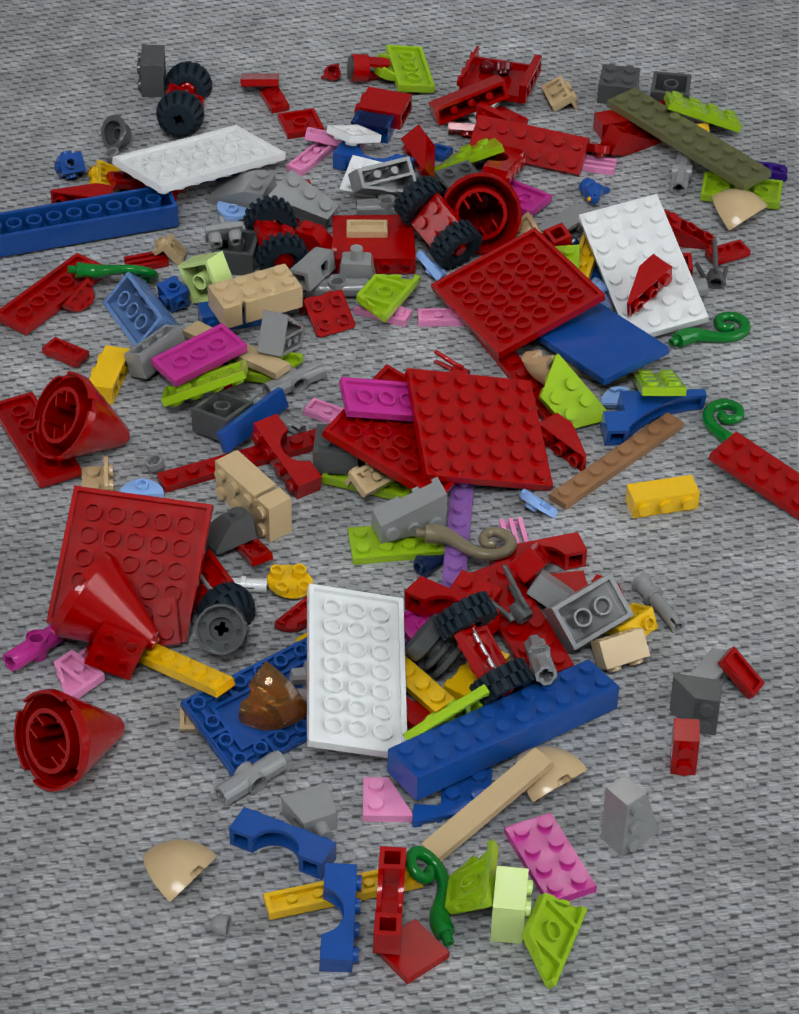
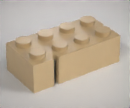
(265, 289)
(241, 485)

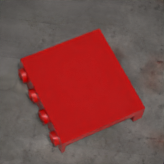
(518, 81)
(389, 254)

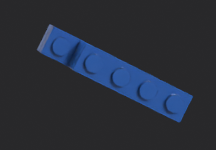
(638, 411)

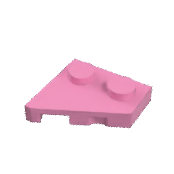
(76, 676)
(383, 801)

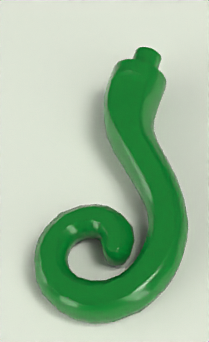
(98, 271)
(728, 334)
(720, 405)
(439, 916)

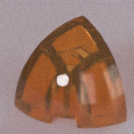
(272, 701)

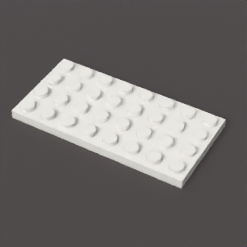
(198, 159)
(621, 241)
(355, 671)

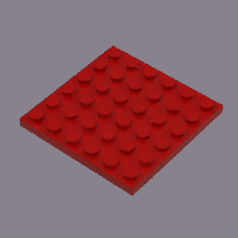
(517, 292)
(478, 430)
(382, 443)
(152, 537)

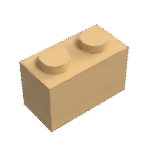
(619, 649)

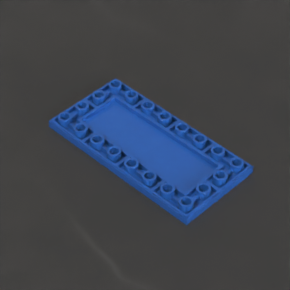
(603, 344)
(219, 717)

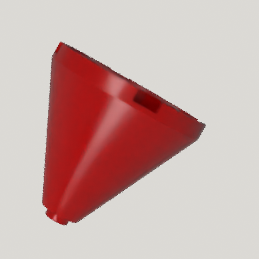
(489, 205)
(75, 420)
(103, 597)
(62, 737)

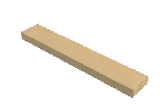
(262, 362)
(488, 804)

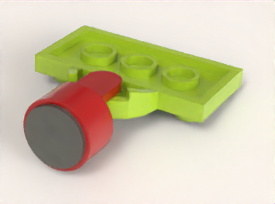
(400, 64)

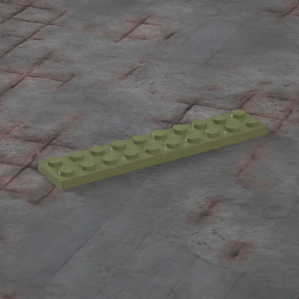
(689, 139)

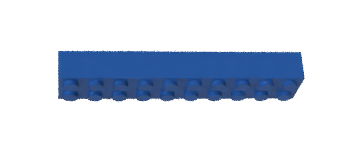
(86, 220)
(501, 729)

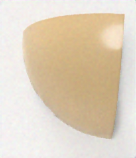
(737, 206)
(537, 364)
(565, 770)
(176, 864)

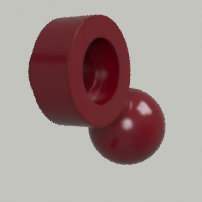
(488, 67)

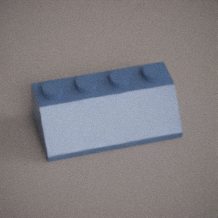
(137, 308)

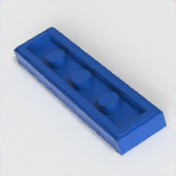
(242, 426)

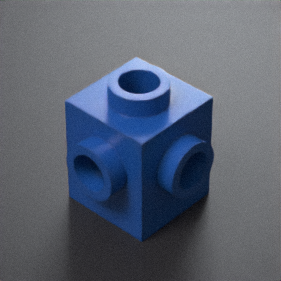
(76, 164)
(173, 294)

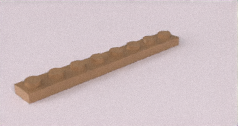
(616, 461)

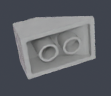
(243, 188)
(588, 612)

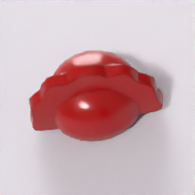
(332, 72)

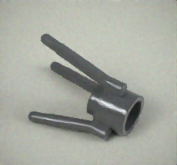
(715, 277)
(520, 609)

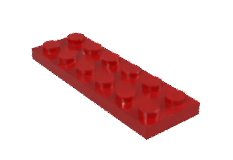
(541, 146)
(44, 297)
(18, 424)
(759, 471)
(514, 634)

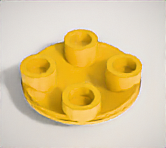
(289, 580)

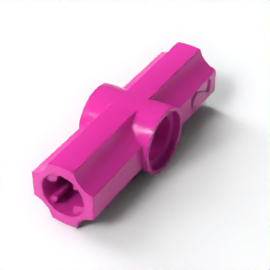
(34, 648)

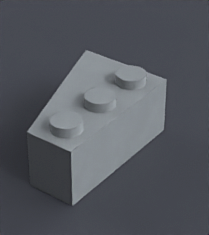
(383, 177)
(305, 199)
(279, 334)
(402, 516)
(627, 816)

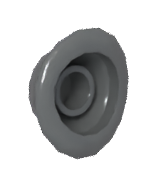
(115, 132)

